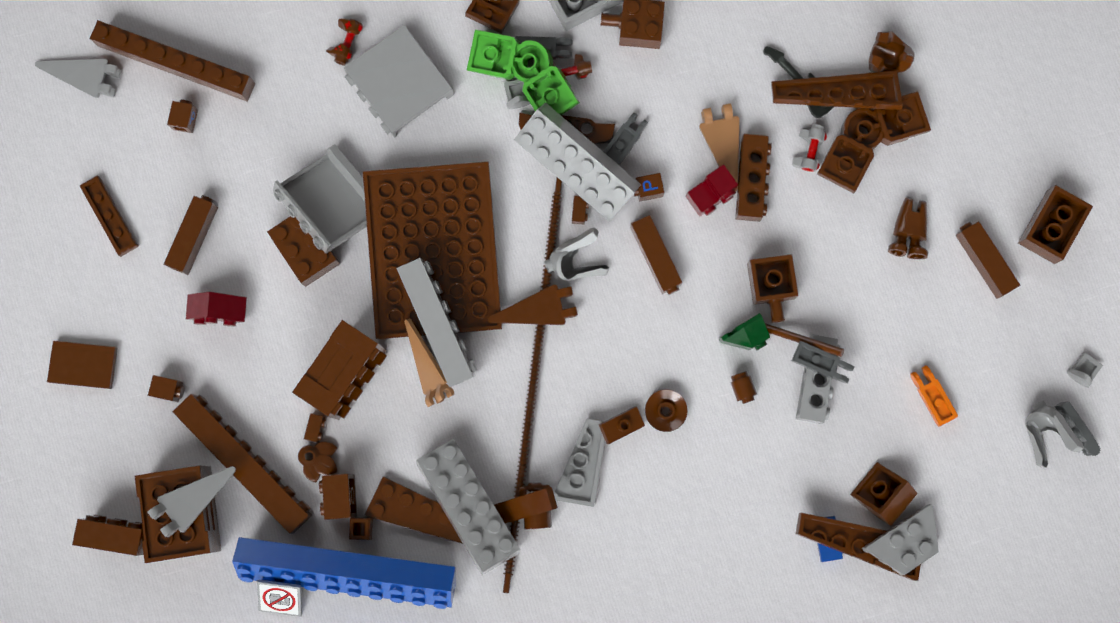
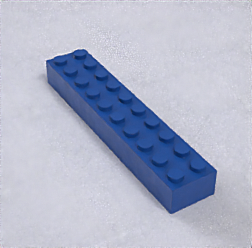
(345, 572)

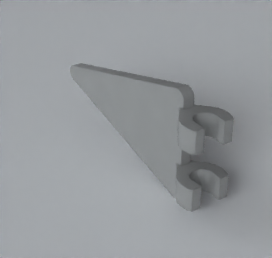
(83, 74)
(189, 501)

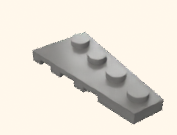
(582, 471)

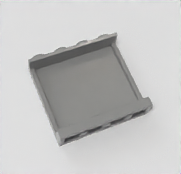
(397, 80)
(326, 199)

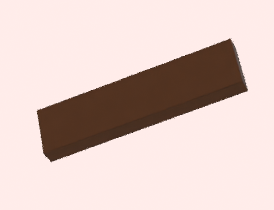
(109, 216)
(527, 505)

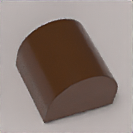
(360, 528)

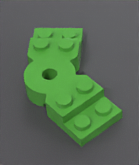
(508, 58)

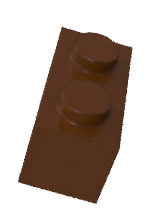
(579, 213)
(314, 428)

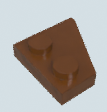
(492, 13)

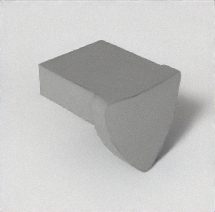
(515, 95)
(1085, 370)

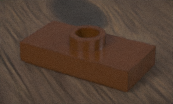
(621, 425)

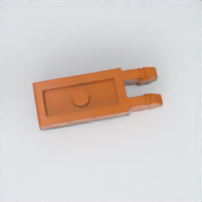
(934, 397)

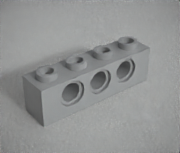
(805, 409)

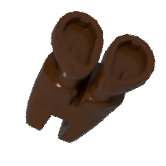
(913, 225)

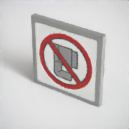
(279, 598)

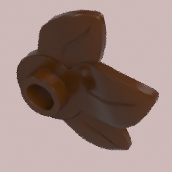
(321, 461)

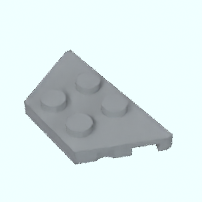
(907, 542)

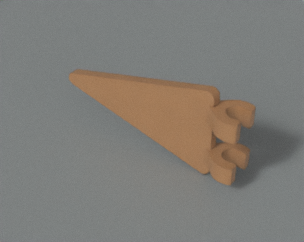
(722, 138)
(429, 372)

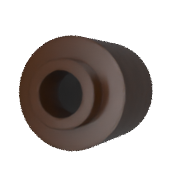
(743, 387)

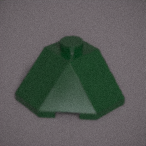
(748, 335)

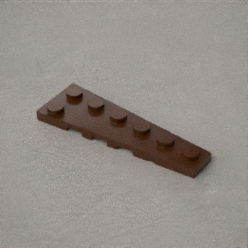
(864, 90)
(410, 510)
(845, 538)

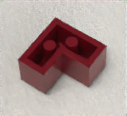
(716, 188)
(215, 307)

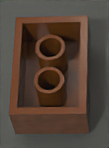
(1055, 224)
(300, 252)
(109, 535)

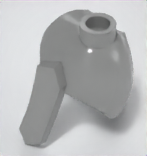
(561, 258)
(1044, 419)

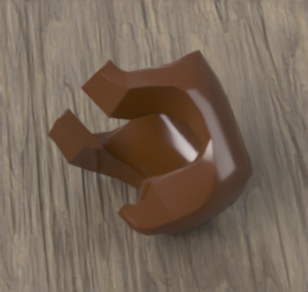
(890, 54)

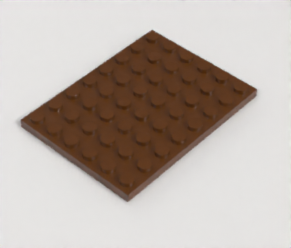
(443, 219)

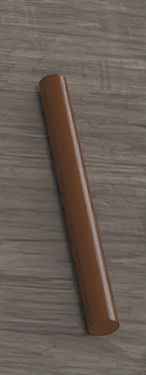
(797, 337)

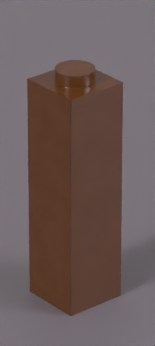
(191, 234)
(656, 255)
(987, 259)

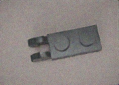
(551, 43)
(624, 140)
(820, 361)
(1079, 428)

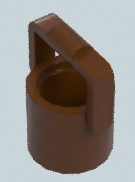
(540, 520)

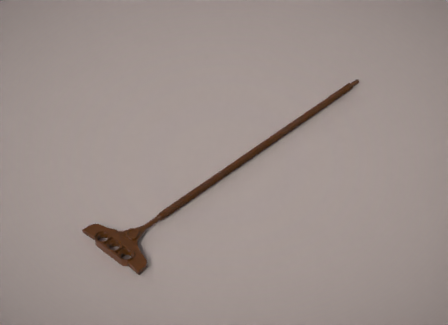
(600, 134)

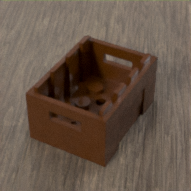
(340, 371)
(198, 539)

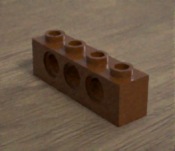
(744, 208)

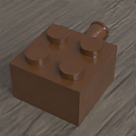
(639, 23)
(772, 283)

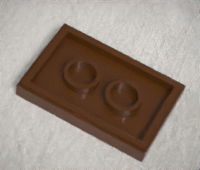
(82, 365)

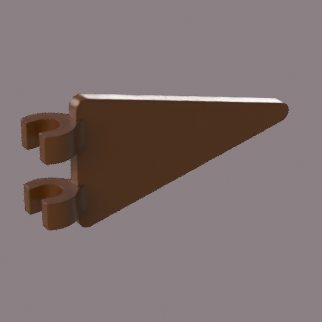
(538, 309)

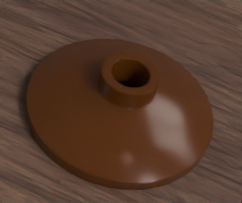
(673, 402)

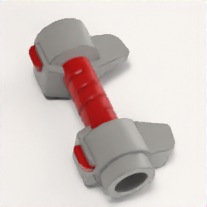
(815, 137)

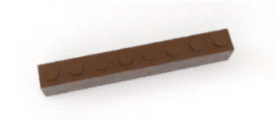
(172, 60)
(250, 469)

